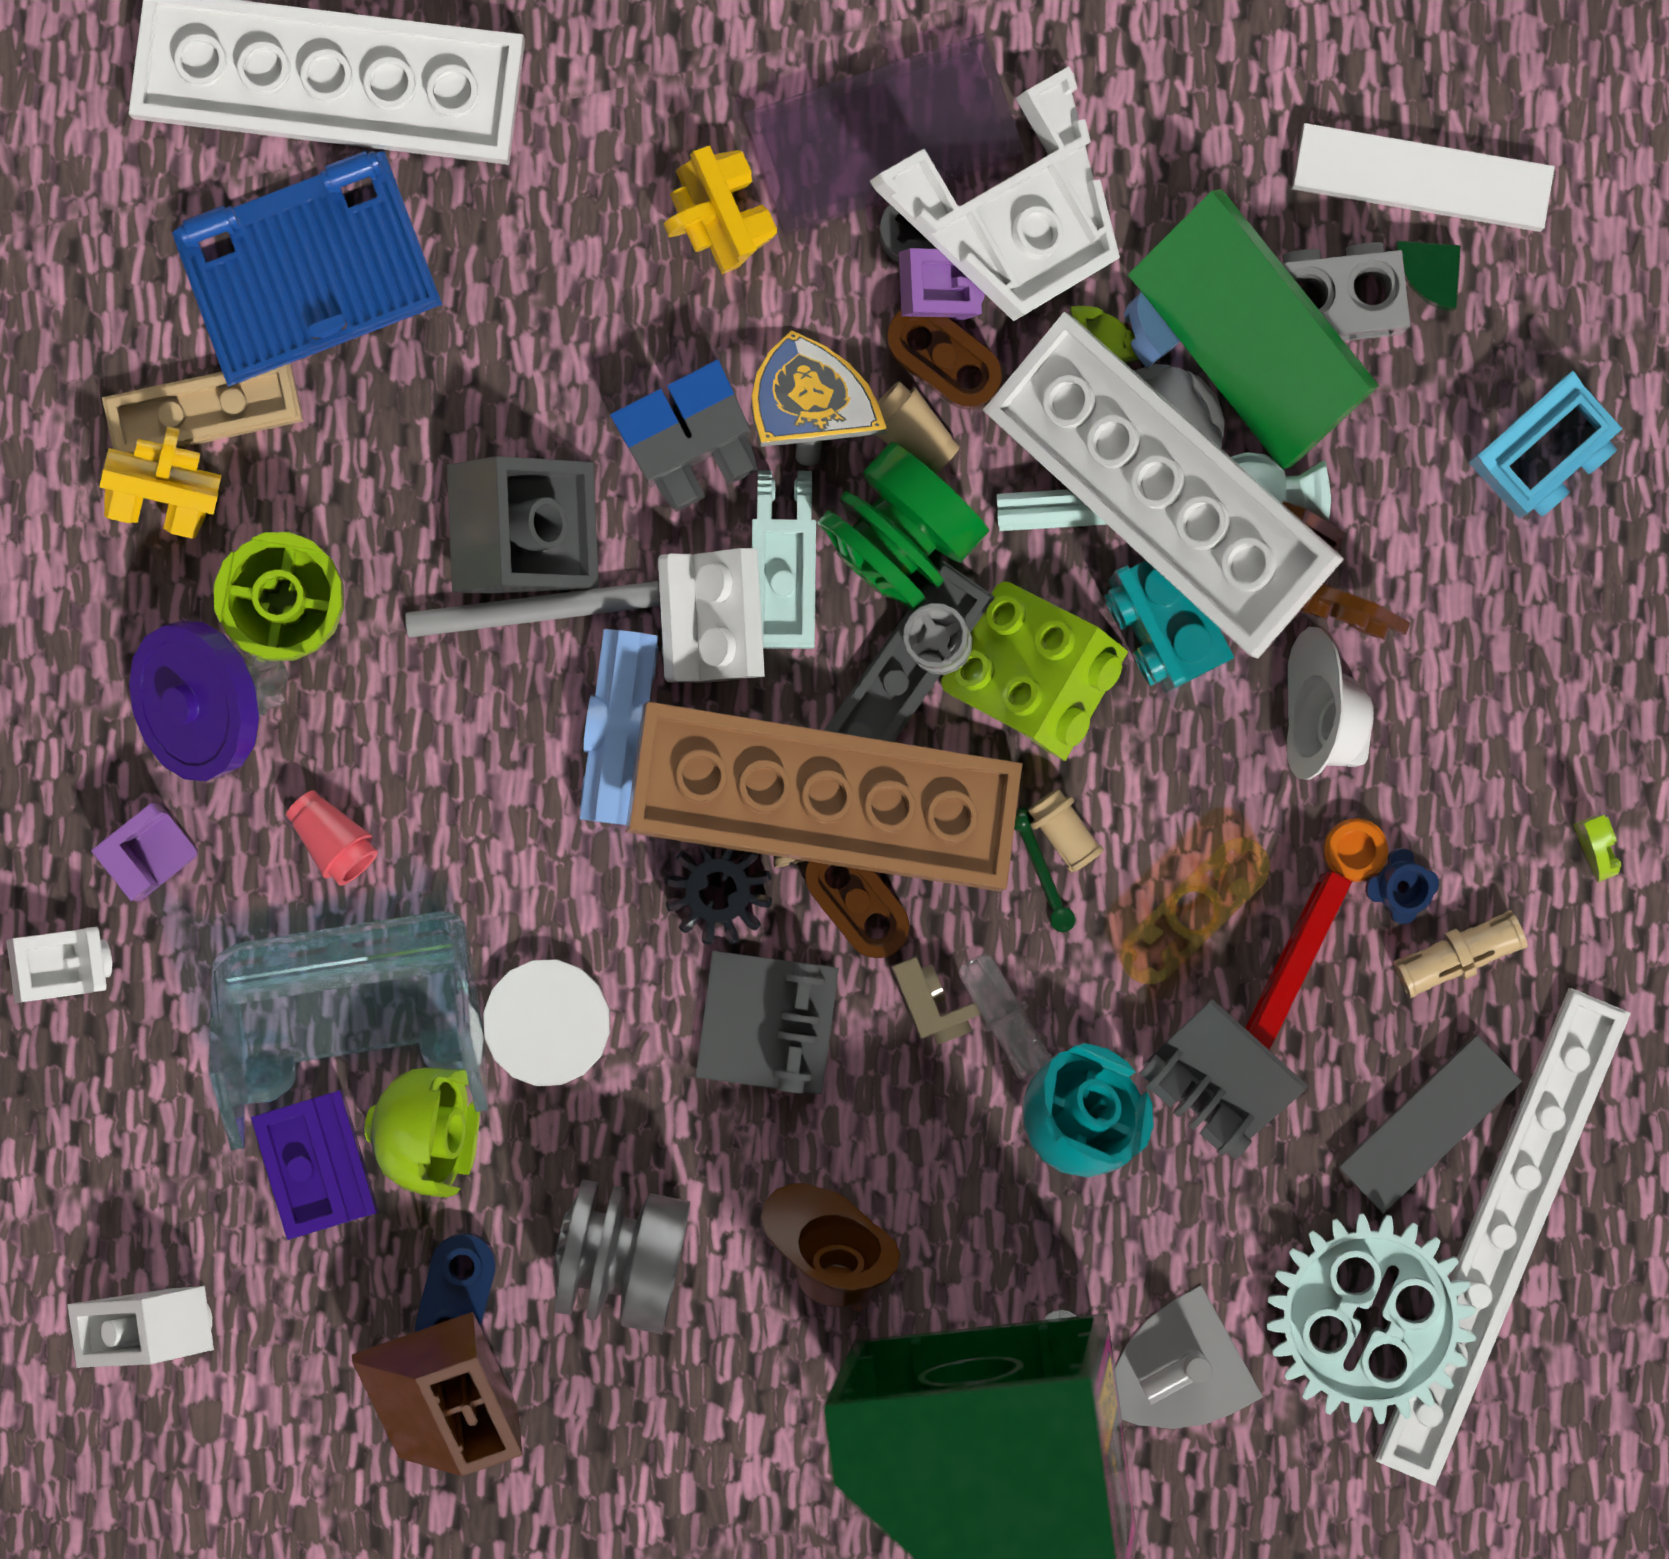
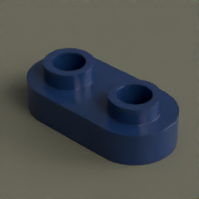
(455, 1296)

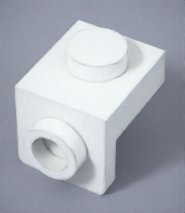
(58, 964)

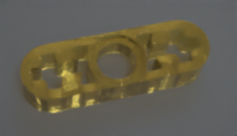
(1217, 867)

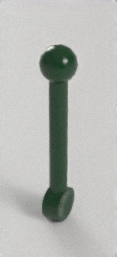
(1061, 918)

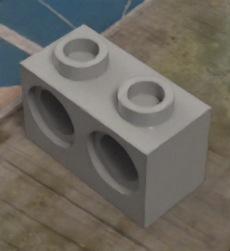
(1335, 281)

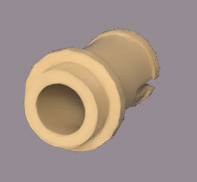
(1065, 830)

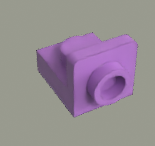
(936, 287)

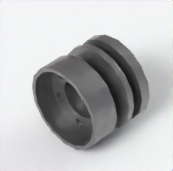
(620, 1256)

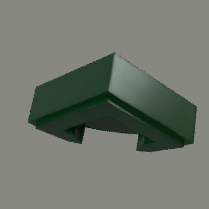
(1432, 271)

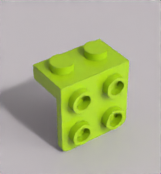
(1037, 669)

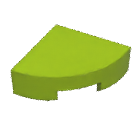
(1107, 330)
(1596, 840)

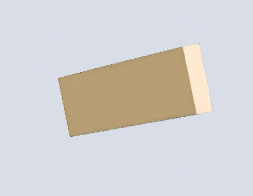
(203, 409)

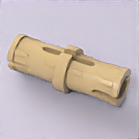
(1460, 953)

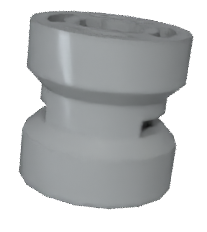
(931, 629)

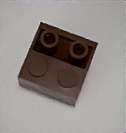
(442, 1397)

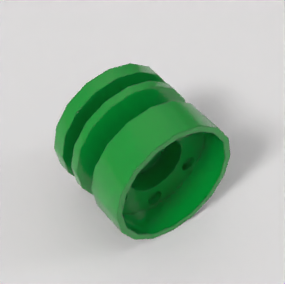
(903, 527)

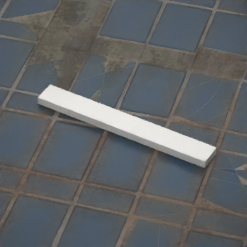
(1511, 1219)

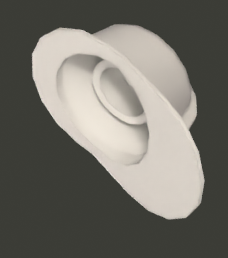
(1326, 708)

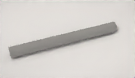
(532, 609)

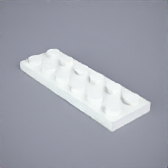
(328, 77)
(1162, 485)

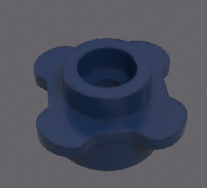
(1419, 891)

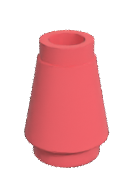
(332, 839)

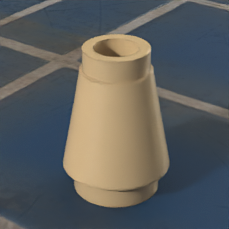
(916, 427)

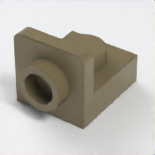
(921, 994)

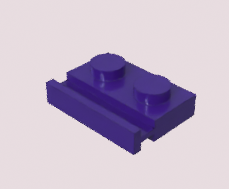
(314, 1164)

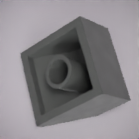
(522, 525)

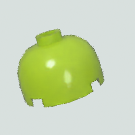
(279, 596)
(424, 1130)

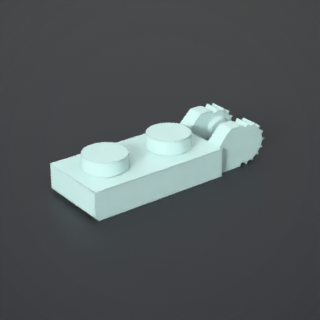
(786, 566)

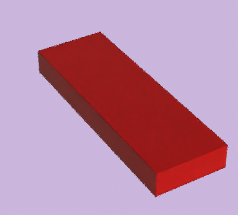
(1297, 957)

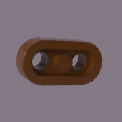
(947, 354)
(855, 903)

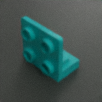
(1172, 631)

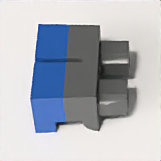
(715, 427)

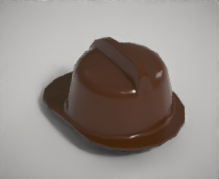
(830, 1243)

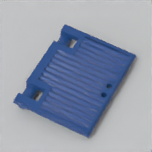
(306, 268)

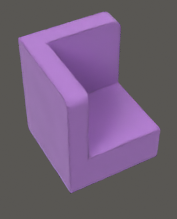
(145, 852)

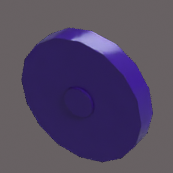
(194, 700)

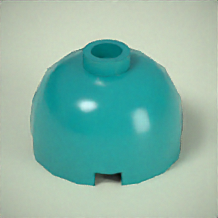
(1086, 1112)

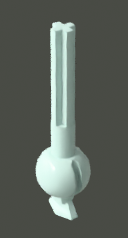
(1065, 509)

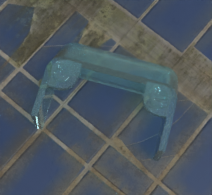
(338, 997)

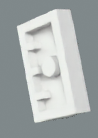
(711, 616)

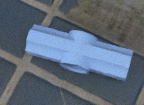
(614, 723)

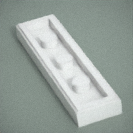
(1423, 177)

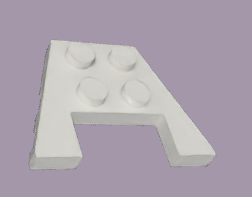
(1029, 231)

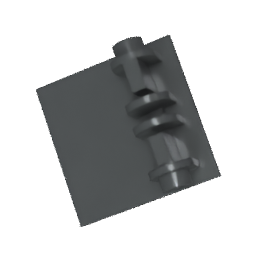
(767, 1022)
(1222, 1078)

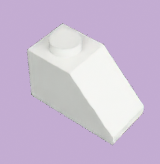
(141, 1327)

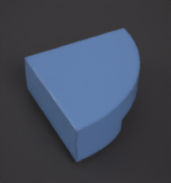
(1152, 334)

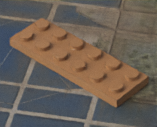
(823, 797)

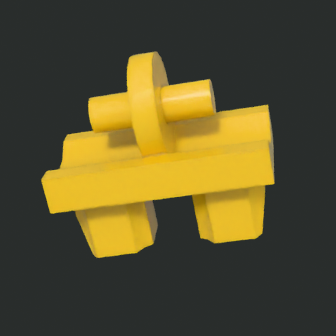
(710, 212)
(161, 475)

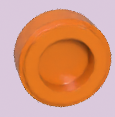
(1355, 849)

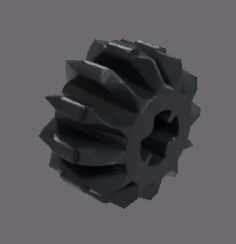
(737, 901)

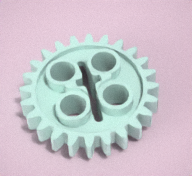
(1425, 1342)

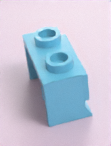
(1527, 429)

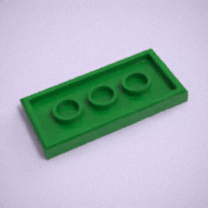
(1252, 329)

